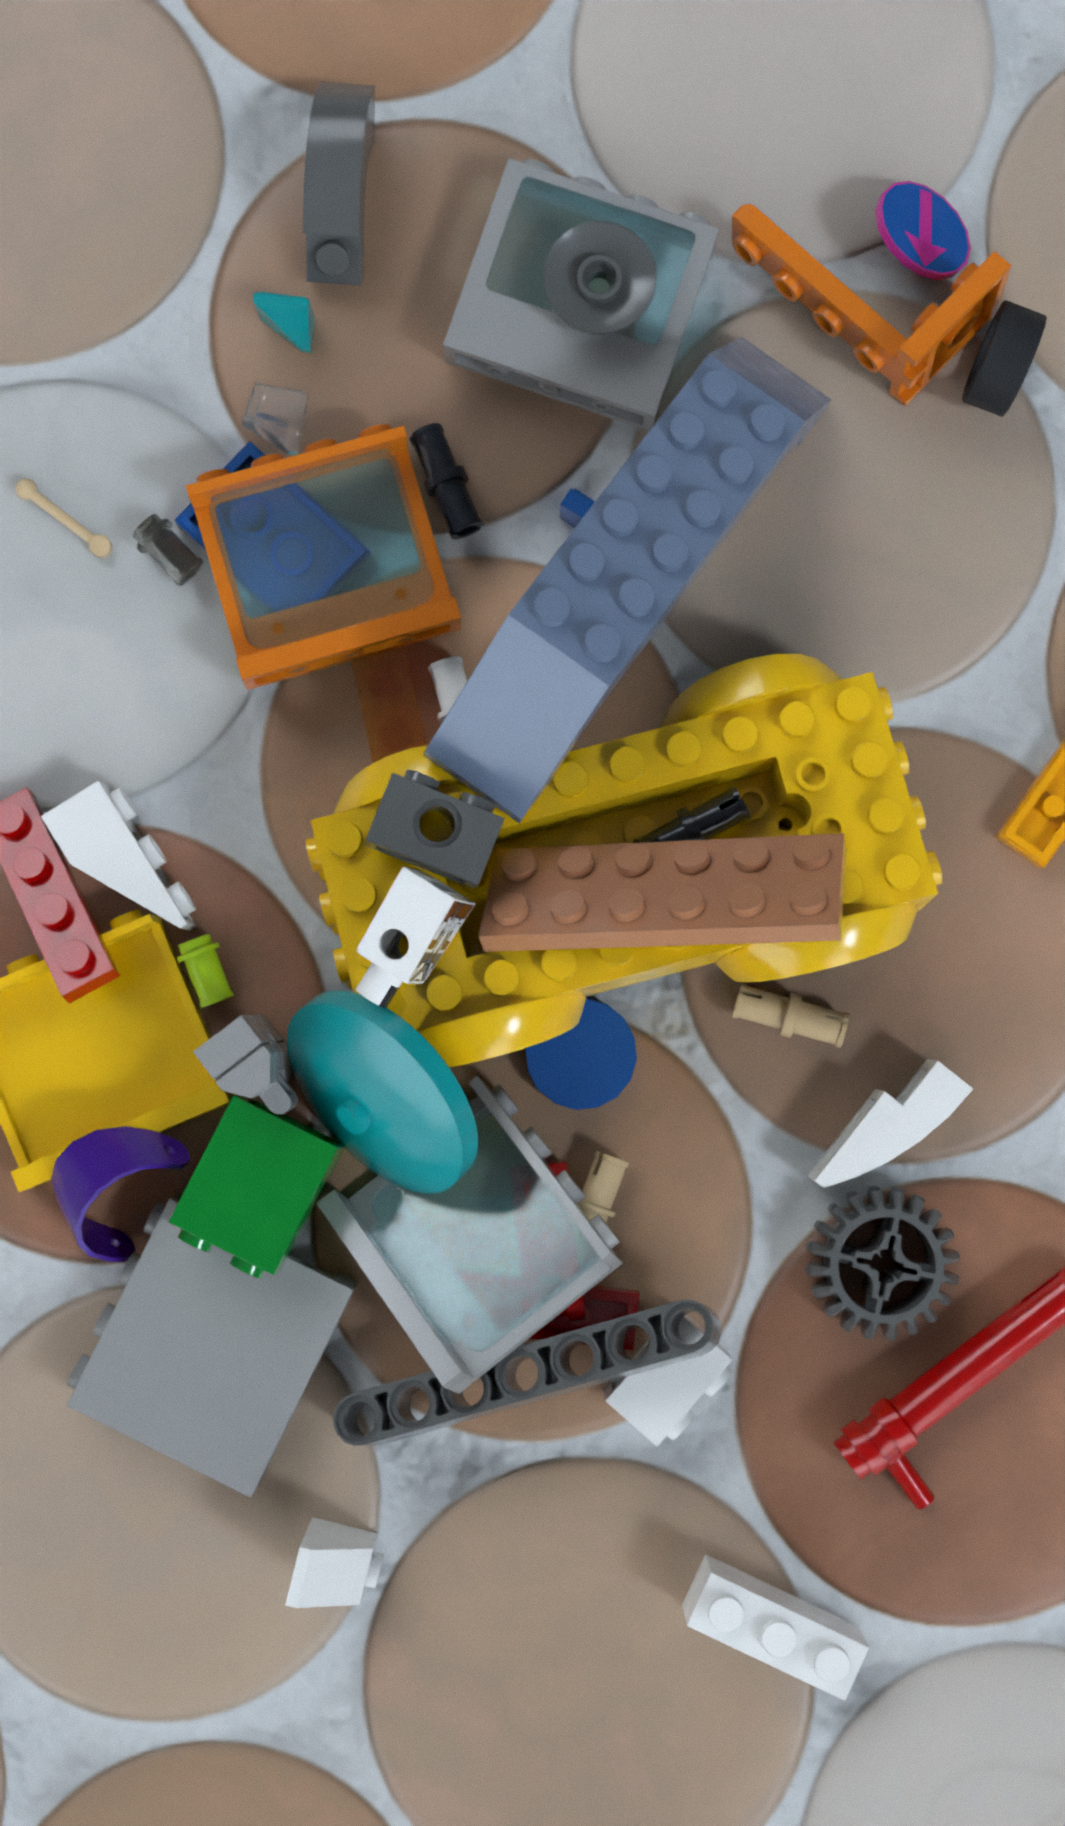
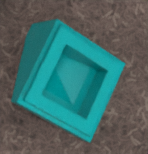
(287, 316)

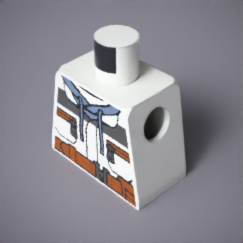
(428, 917)

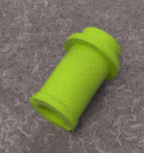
(205, 970)

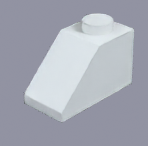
(333, 1566)

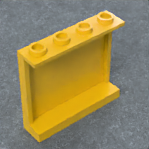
(104, 1057)

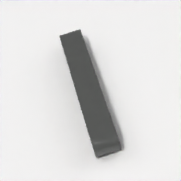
(554, 1378)

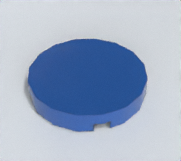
(587, 1062)

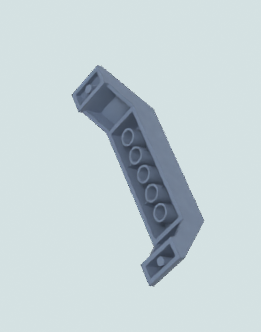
(621, 574)

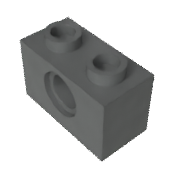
(398, 833)

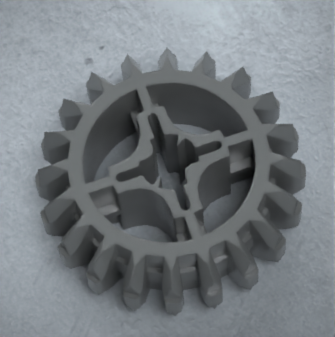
(879, 1287)

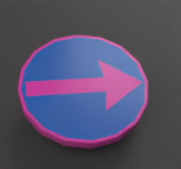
(922, 230)

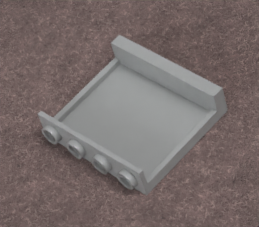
(207, 1354)

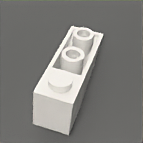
(103, 842)

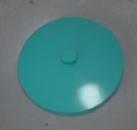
(382, 1091)

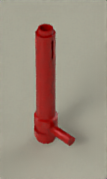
(896, 1423)

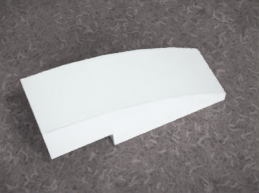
(891, 1126)

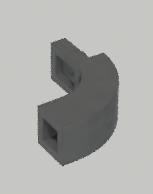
(335, 181)

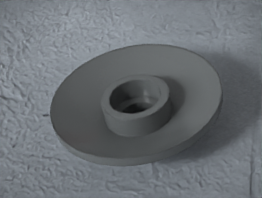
(602, 252)

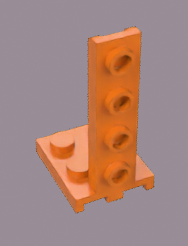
(837, 310)

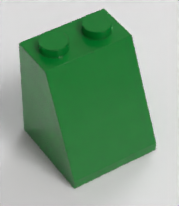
(255, 1186)

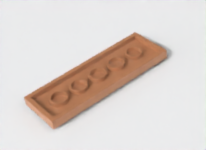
(666, 893)

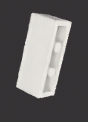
(775, 1627)

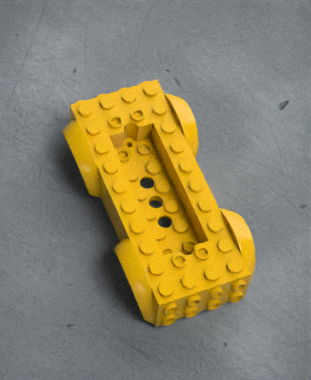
(779, 727)

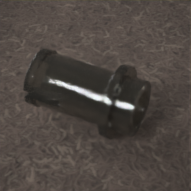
(167, 549)

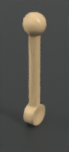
(98, 544)

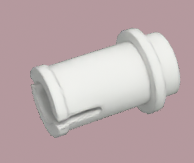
(448, 680)

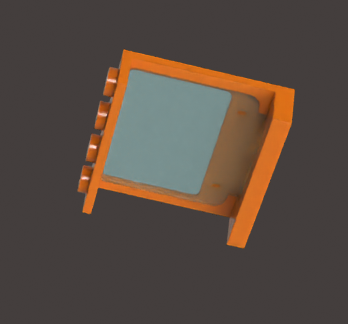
(323, 556)

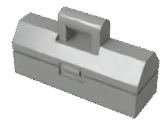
(251, 1062)

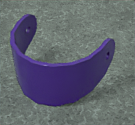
(94, 1165)

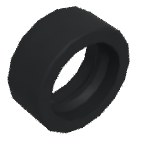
(1004, 358)

